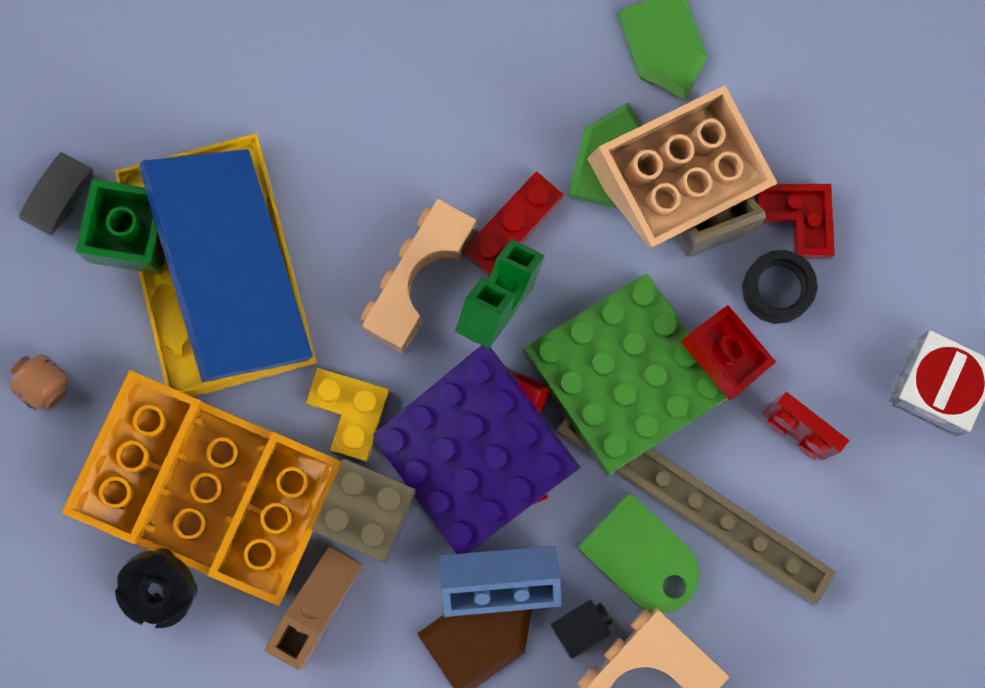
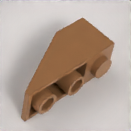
(313, 609)

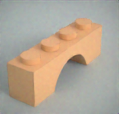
(441, 236)

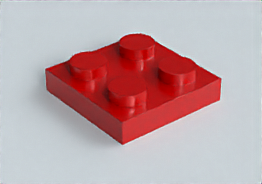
(728, 352)
(814, 434)

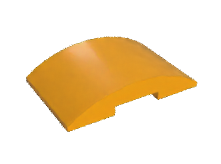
(203, 487)

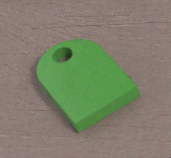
(640, 554)

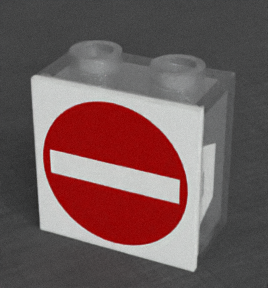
(940, 383)

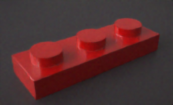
(513, 221)

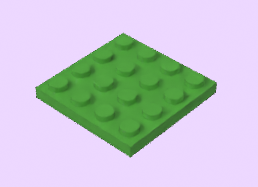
(624, 374)

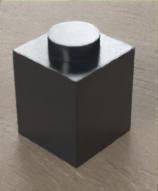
(582, 627)

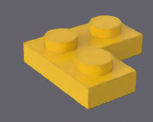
(360, 411)

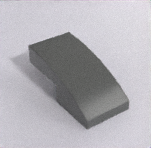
(54, 192)

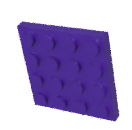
(475, 450)

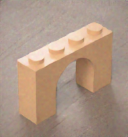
(660, 646)

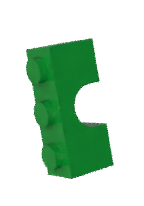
(496, 300)

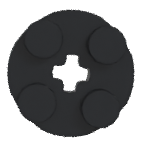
(158, 568)

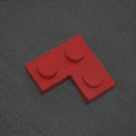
(810, 212)

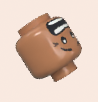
(38, 382)

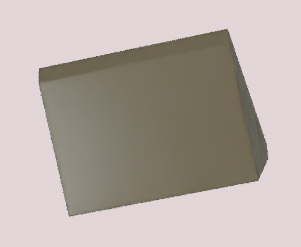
(723, 227)

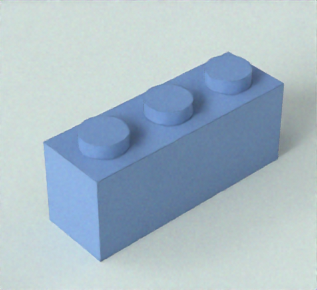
(500, 581)

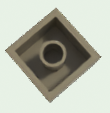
(364, 510)

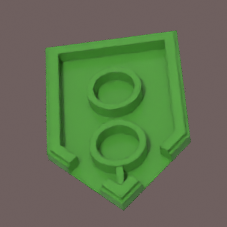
(664, 44)
(584, 180)

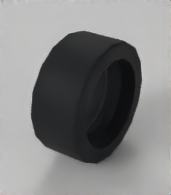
(797, 265)

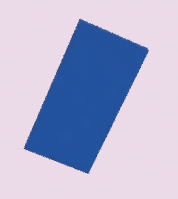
(225, 263)

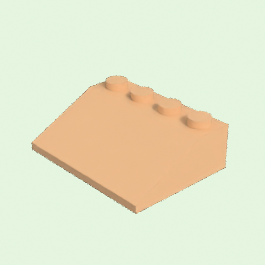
(682, 167)

